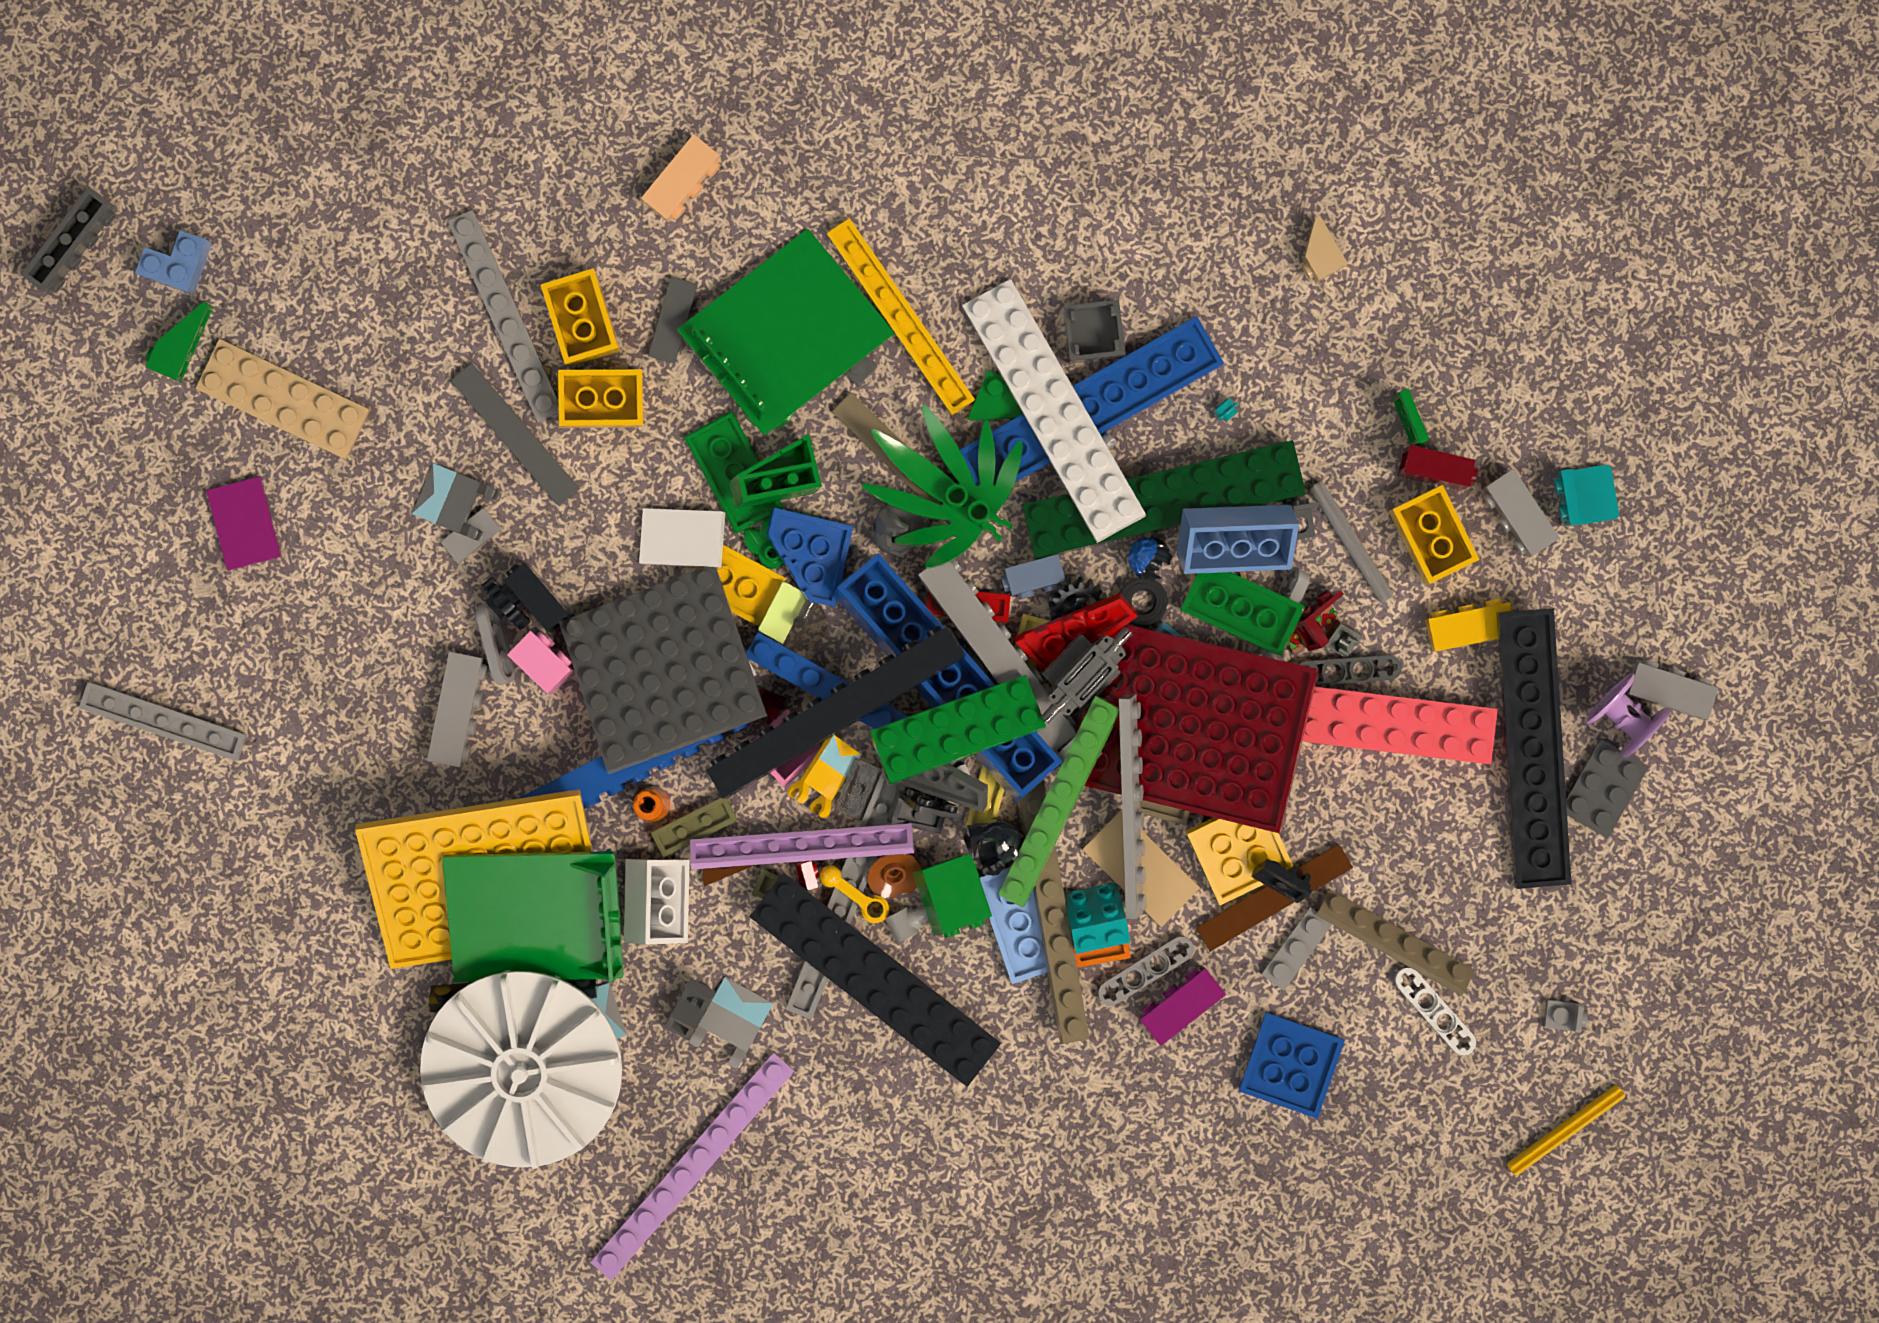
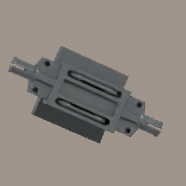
(1082, 673)

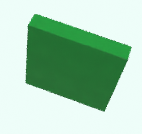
(1410, 418)

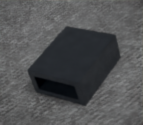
(537, 596)

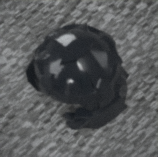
(993, 844)

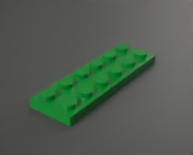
(957, 729)

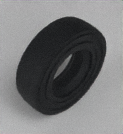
(1159, 597)

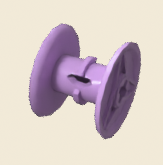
(1637, 727)

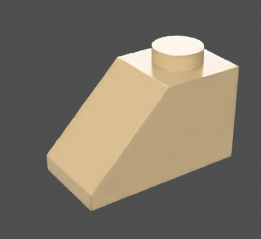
(1322, 253)

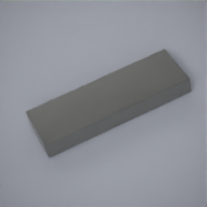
(674, 314)

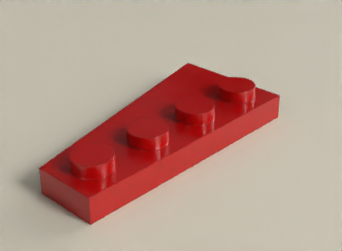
(1093, 621)

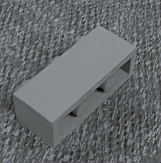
(1519, 514)
(1672, 690)

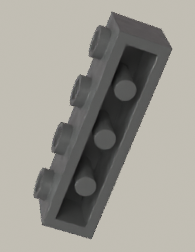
(69, 241)

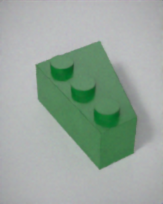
(779, 477)

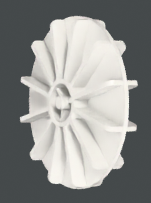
(521, 1069)

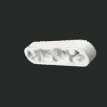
(1432, 1013)

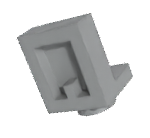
(1565, 1016)

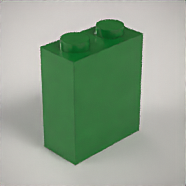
(953, 895)

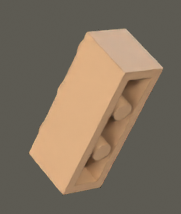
(682, 179)

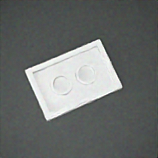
(682, 537)

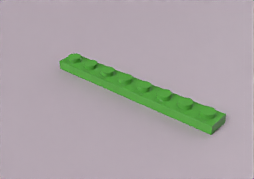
(1059, 801)

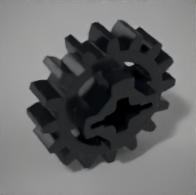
(1073, 596)
(505, 603)

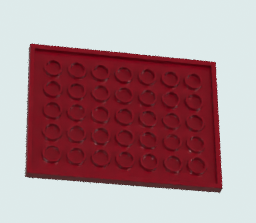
(1213, 726)

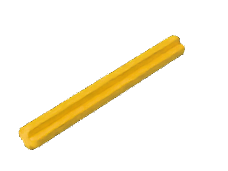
(1566, 1130)

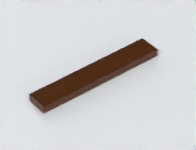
(1268, 901)

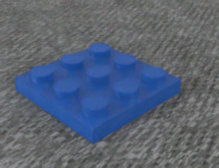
(1291, 1065)

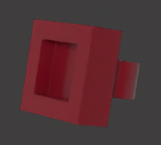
(773, 704)

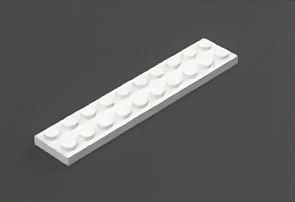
(1054, 411)

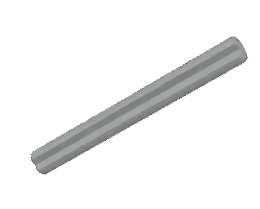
(1351, 541)

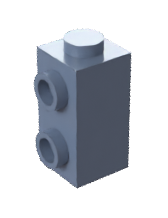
(1033, 575)

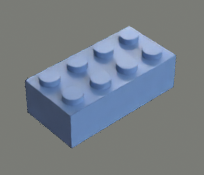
(1237, 539)

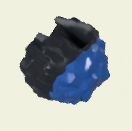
(1147, 557)

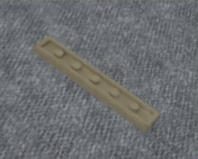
(861, 422)

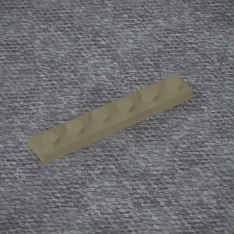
(1395, 942)

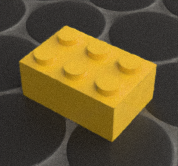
(580, 318)
(600, 398)
(1434, 535)

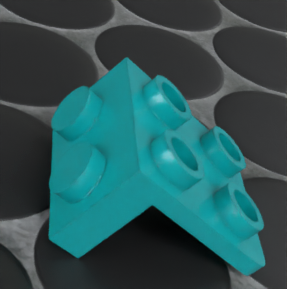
(1586, 495)
(1096, 918)

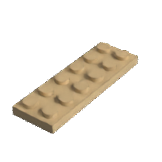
(282, 399)

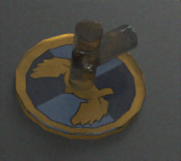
(807, 628)

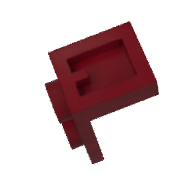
(1310, 631)

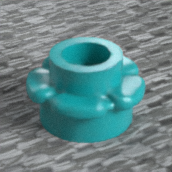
(1226, 409)

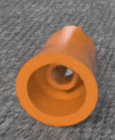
(661, 806)

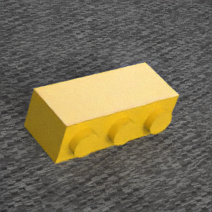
(1465, 627)

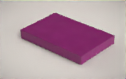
(244, 523)

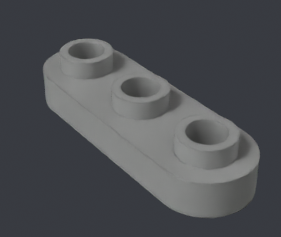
(495, 645)

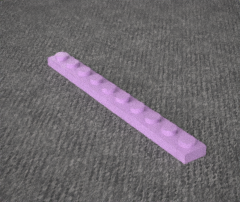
(692, 1166)

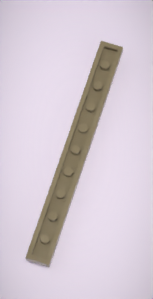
(1056, 934)

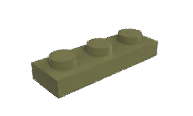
(694, 826)

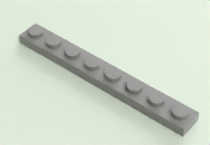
(505, 315)
(1131, 796)

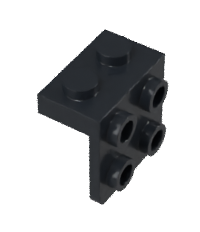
(921, 810)

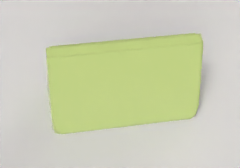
(782, 613)

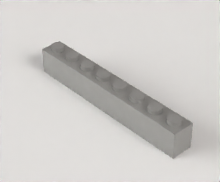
(991, 642)

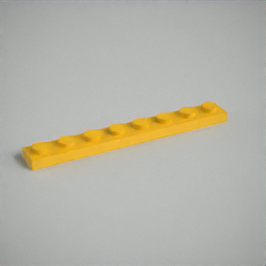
(900, 317)

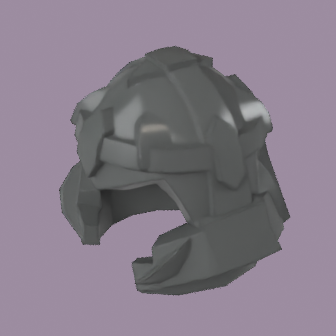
(892, 524)

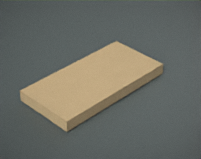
(1165, 883)

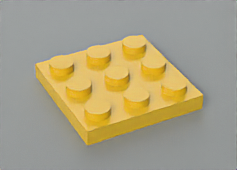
(1231, 853)

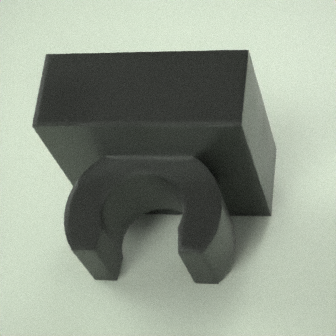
(1342, 638)

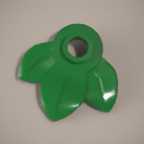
(759, 544)

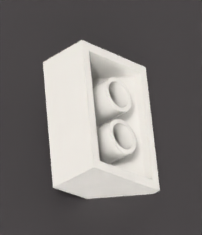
(656, 901)

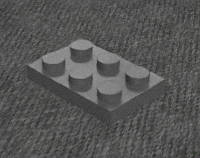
(1604, 788)

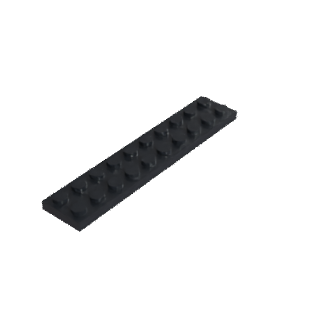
(1534, 748)
(875, 979)

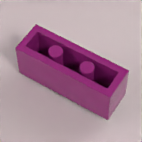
(1181, 1005)

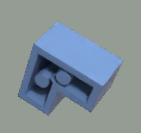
(180, 269)

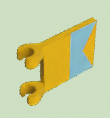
(825, 775)

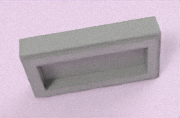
(461, 546)

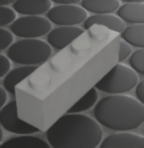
(456, 710)

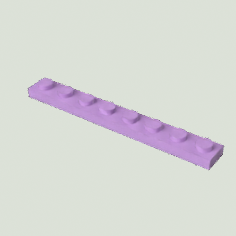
(801, 846)

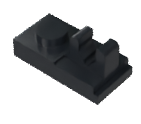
(1282, 880)

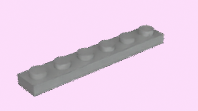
(163, 721)

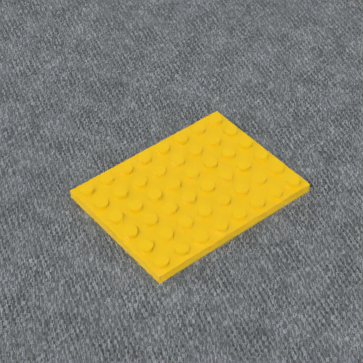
(407, 864)

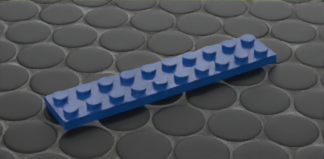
(1115, 393)

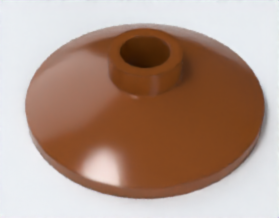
(888, 883)

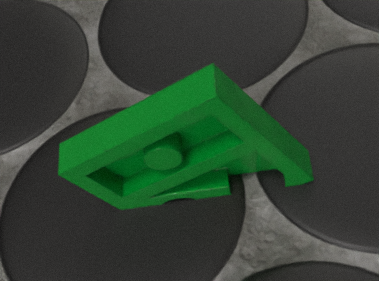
(994, 401)

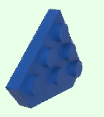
(811, 551)

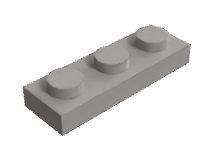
(1296, 949)

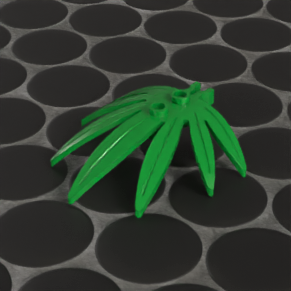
(964, 504)

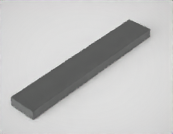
(515, 435)

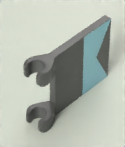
(449, 500)

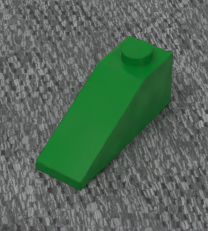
(175, 349)

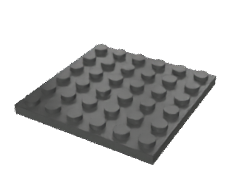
(662, 669)

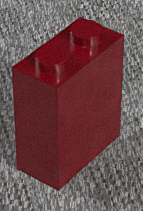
(1437, 468)

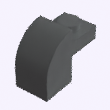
(690, 1009)

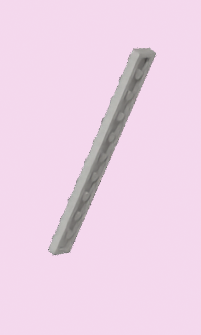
(855, 870)

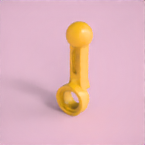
(831, 877)

